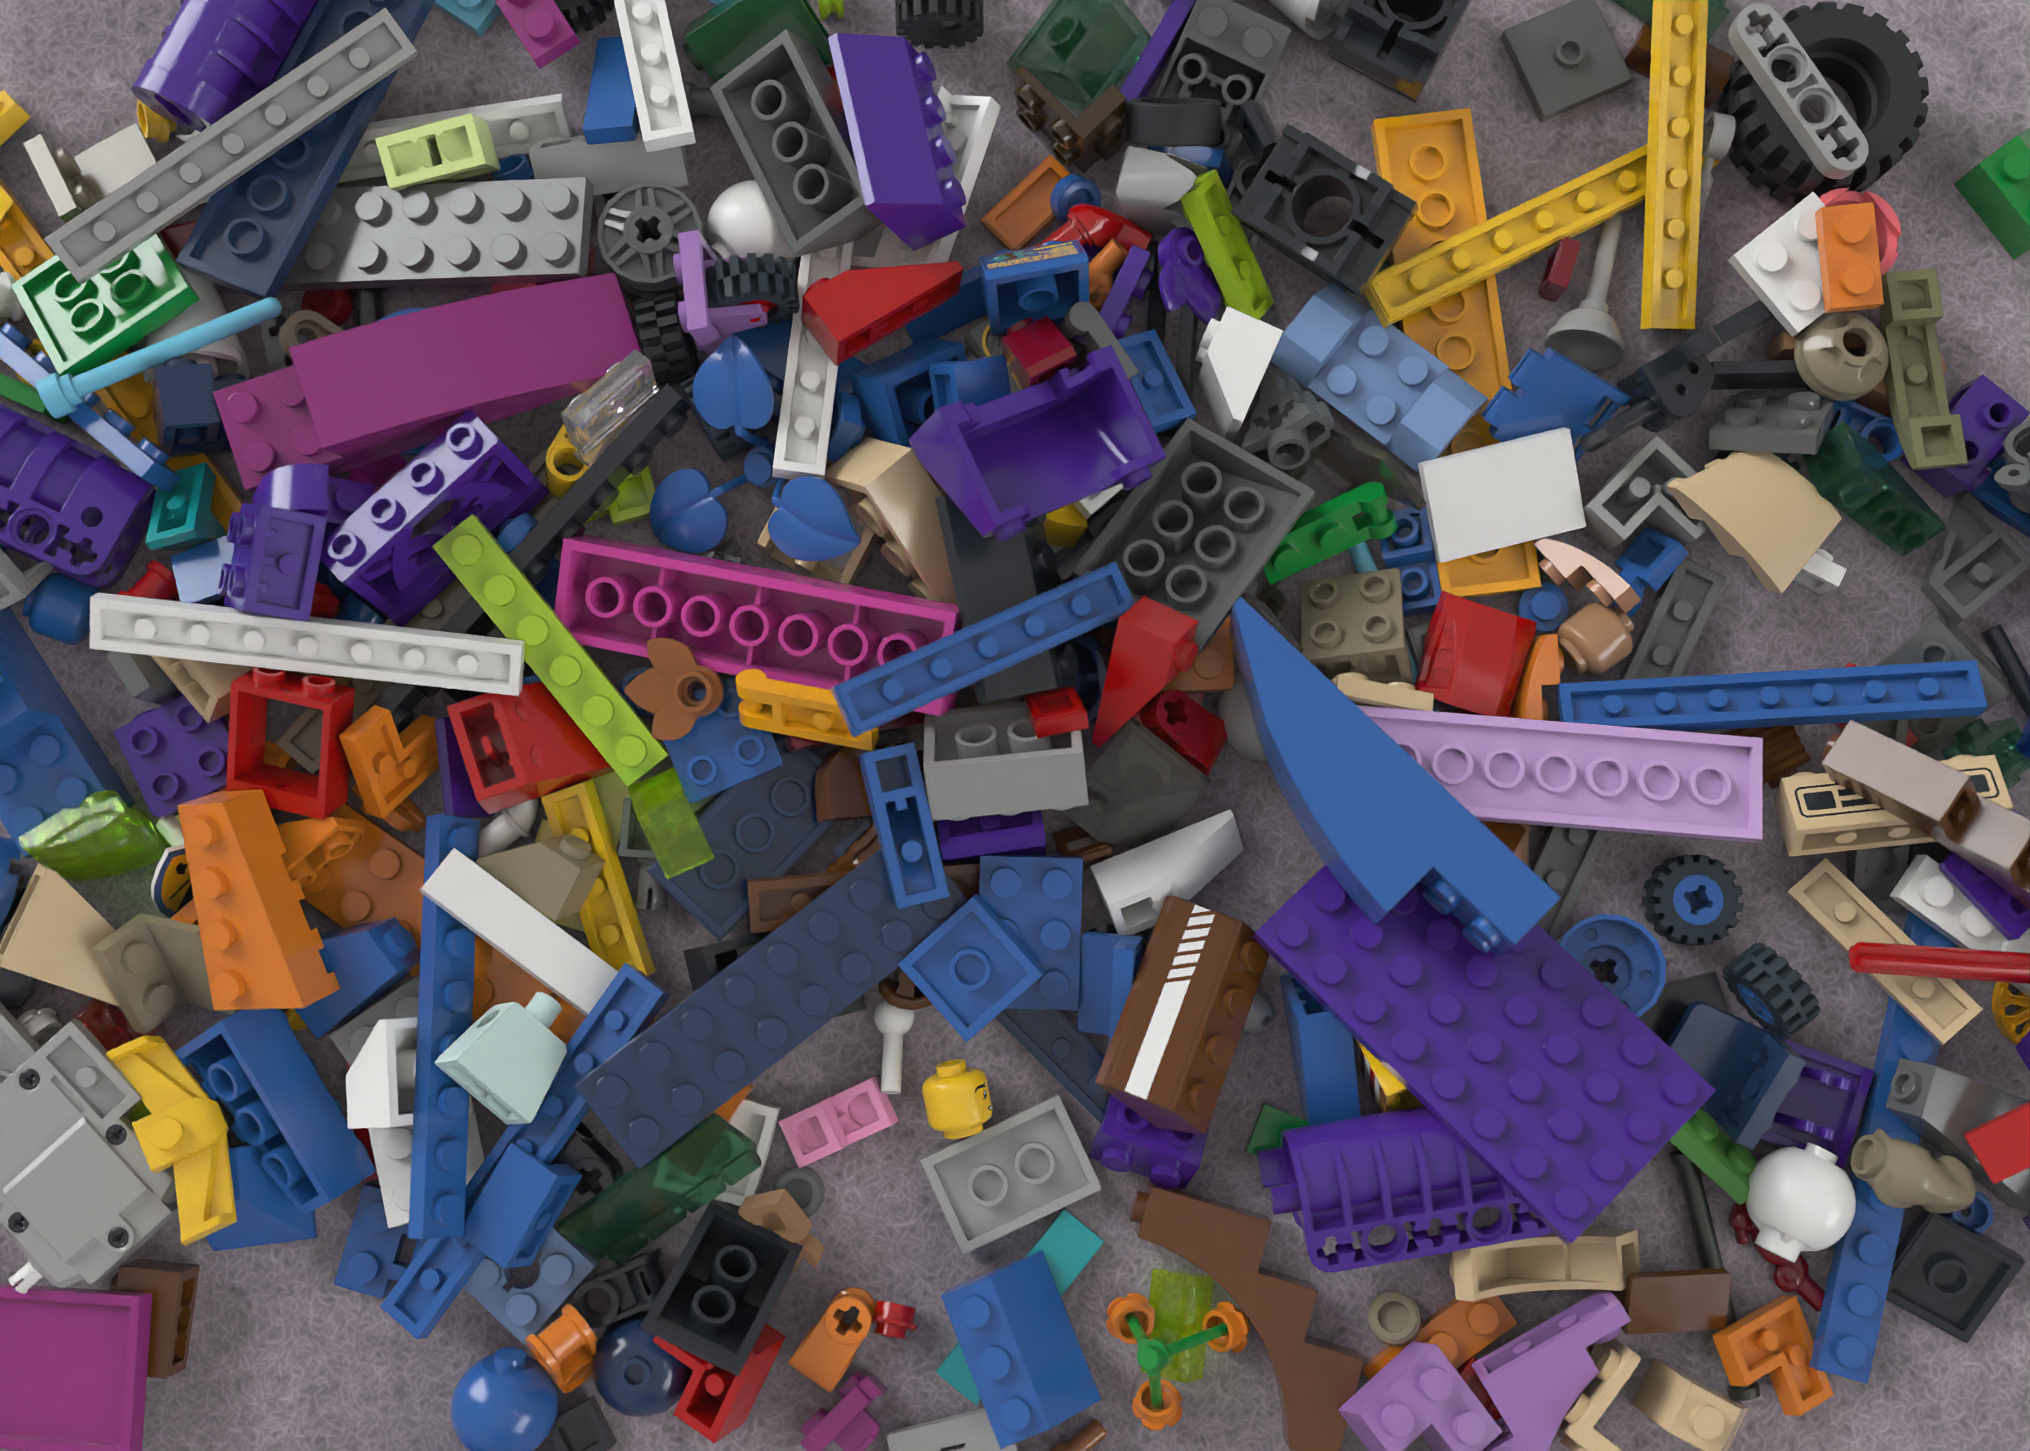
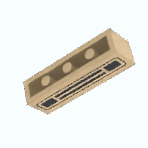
(1828, 818)

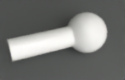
(893, 1025)

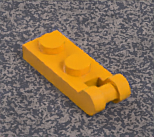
(795, 711)

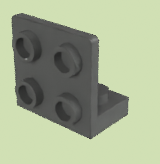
(1944, 642)

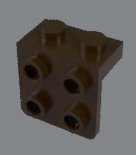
(1079, 140)

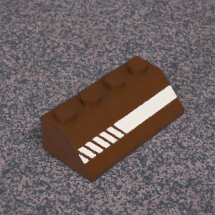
(1183, 1016)

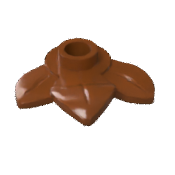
(669, 689)

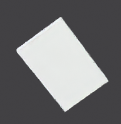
(1502, 494)

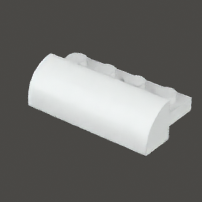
(969, 129)

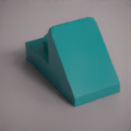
(184, 513)

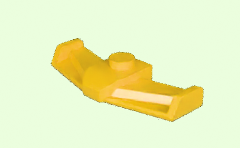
(183, 1133)

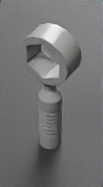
(1717, 139)

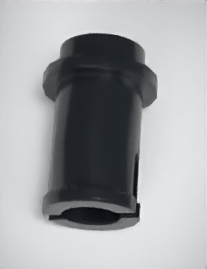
(367, 305)

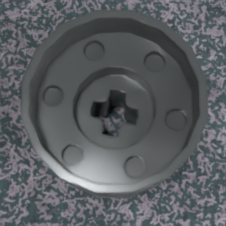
(641, 212)

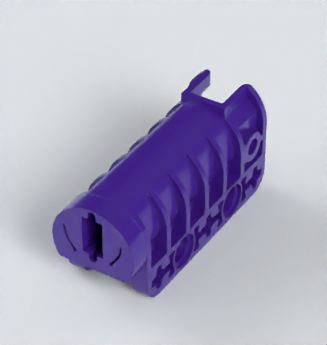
(219, 57)

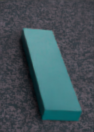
(1067, 1248)

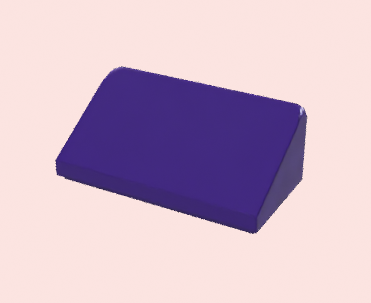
(455, 782)

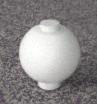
(744, 224)
(1799, 1201)

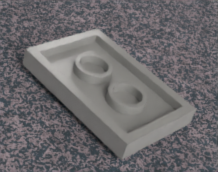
(1010, 1174)

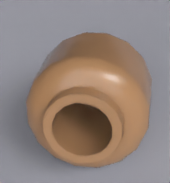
(1595, 639)

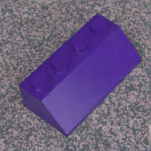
(898, 136)

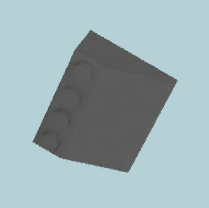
(1199, 527)

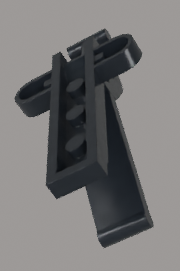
(1681, 378)

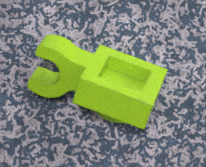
(633, 500)

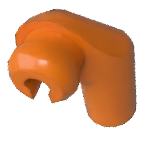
(1102, 270)

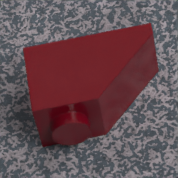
(1036, 351)

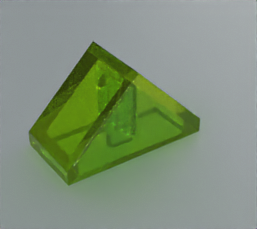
(670, 823)

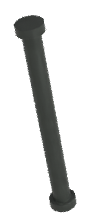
(1707, 1244)

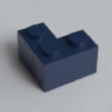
(186, 408)

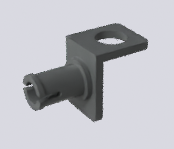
(645, 858)

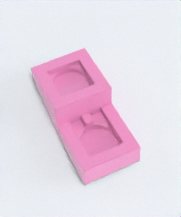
(838, 1121)

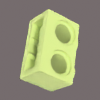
(438, 152)

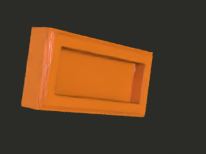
(1026, 208)

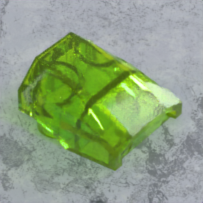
(95, 839)

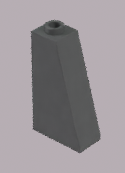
(1947, 1105)

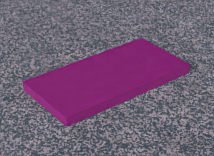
(73, 1368)

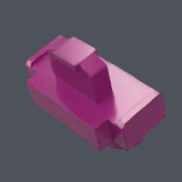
(849, 1420)

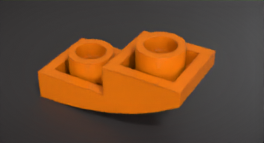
(1540, 670)

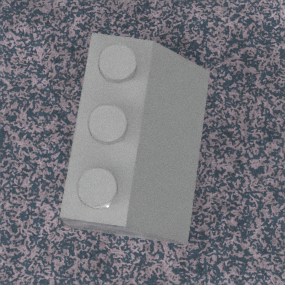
(994, 764)

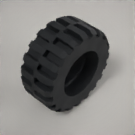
(1871, 68)

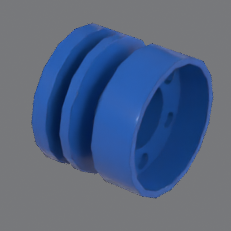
(1628, 950)

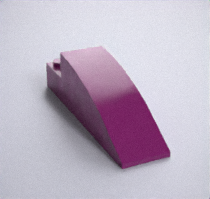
(418, 372)

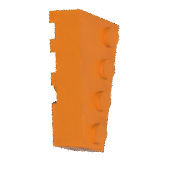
(250, 907)

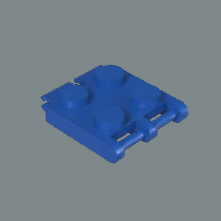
(1551, 396)

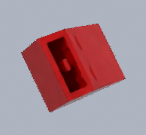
(522, 747)

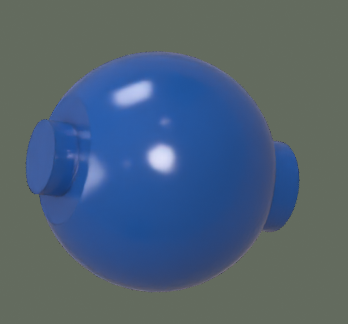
(504, 1403)

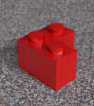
(717, 1399)

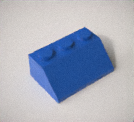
(1021, 1349)

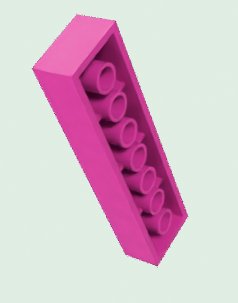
(741, 614)

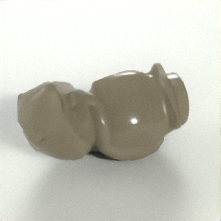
(1909, 1176)

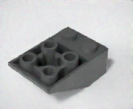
(1229, 57)

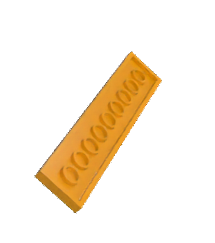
(1438, 167)

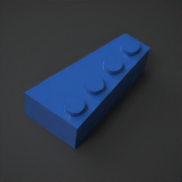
(279, 1105)

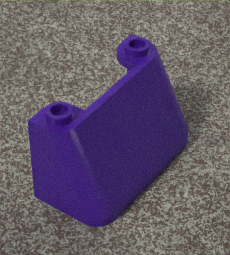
(1040, 446)

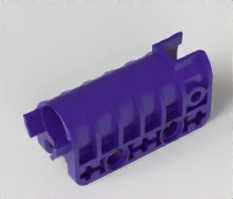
(1388, 1173)

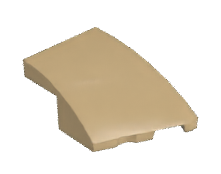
(1759, 513)

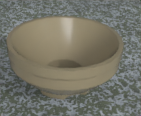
(1830, 367)

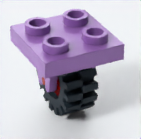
(731, 291)

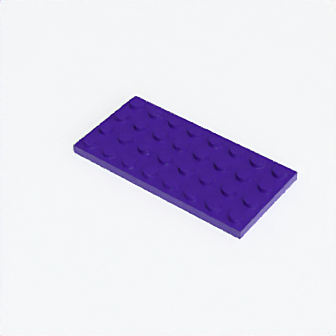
(1504, 1049)

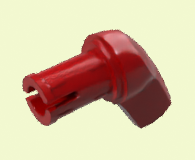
(1098, 226)

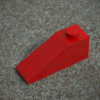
(872, 303)
(1146, 654)

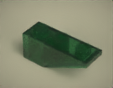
(1871, 491)

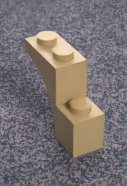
(1592, 1262)

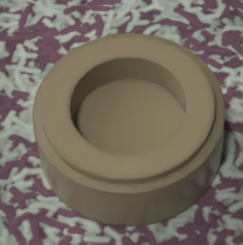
(1394, 1319)

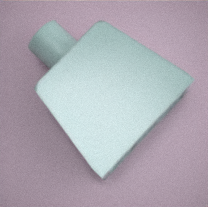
(508, 1058)

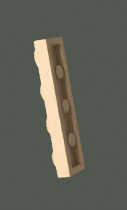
(1850, 918)

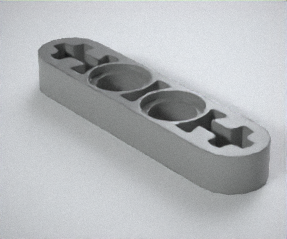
(1808, 85)

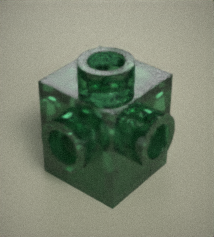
(1995, 739)

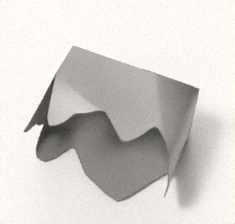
(1152, 189)

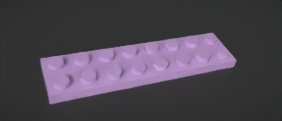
(1588, 773)

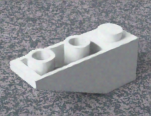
(1173, 865)

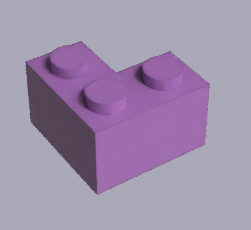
(1416, 1397)

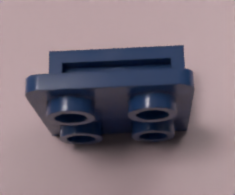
(1742, 1063)

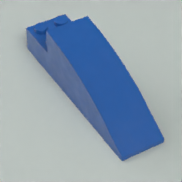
(44, 744)
(1371, 805)

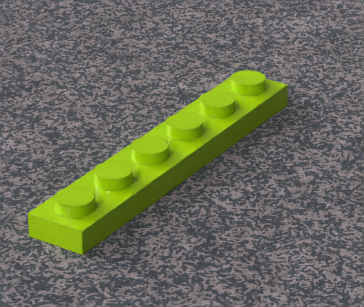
(551, 650)

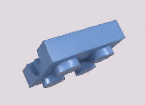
(526, 1305)

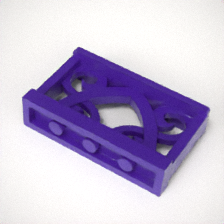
(409, 569)

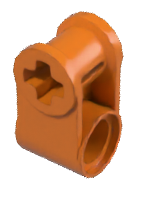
(831, 1342)
(565, 1349)

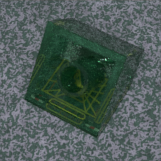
(1081, 48)

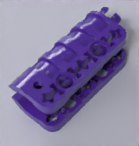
(70, 494)

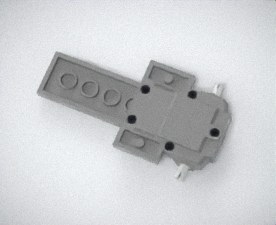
(71, 1160)

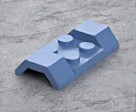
(1376, 377)

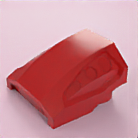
(1474, 655)

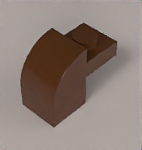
(841, 787)

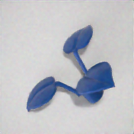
(684, 510)

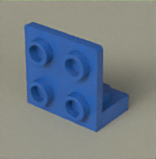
(721, 749)

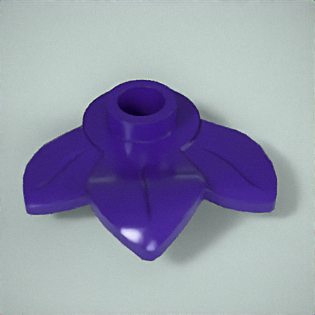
(1186, 275)

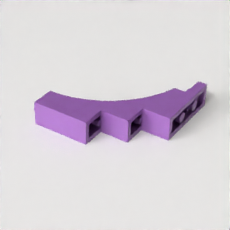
(1546, 1370)

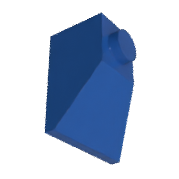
(261, 1207)

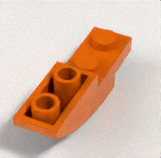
(309, 847)

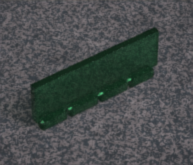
(658, 1194)

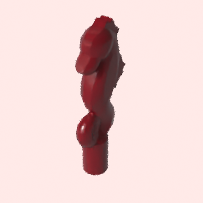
(1787, 1275)

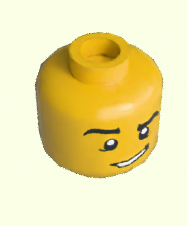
(957, 1099)

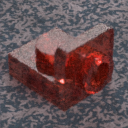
(107, 1024)

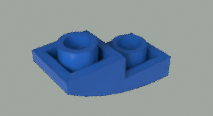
(1413, 554)

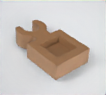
(782, 1215)

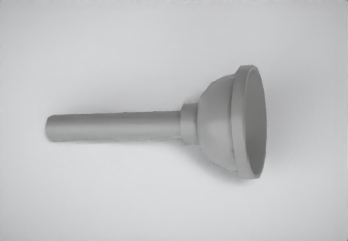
(1589, 331)

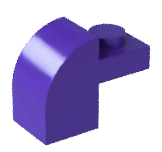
(311, 491)

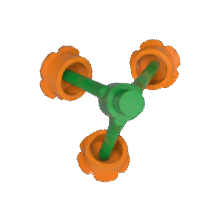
(1133, 1322)

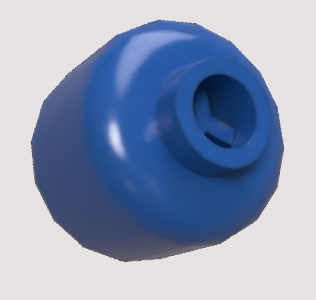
(60, 608)

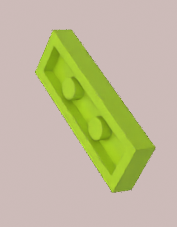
(1226, 246)

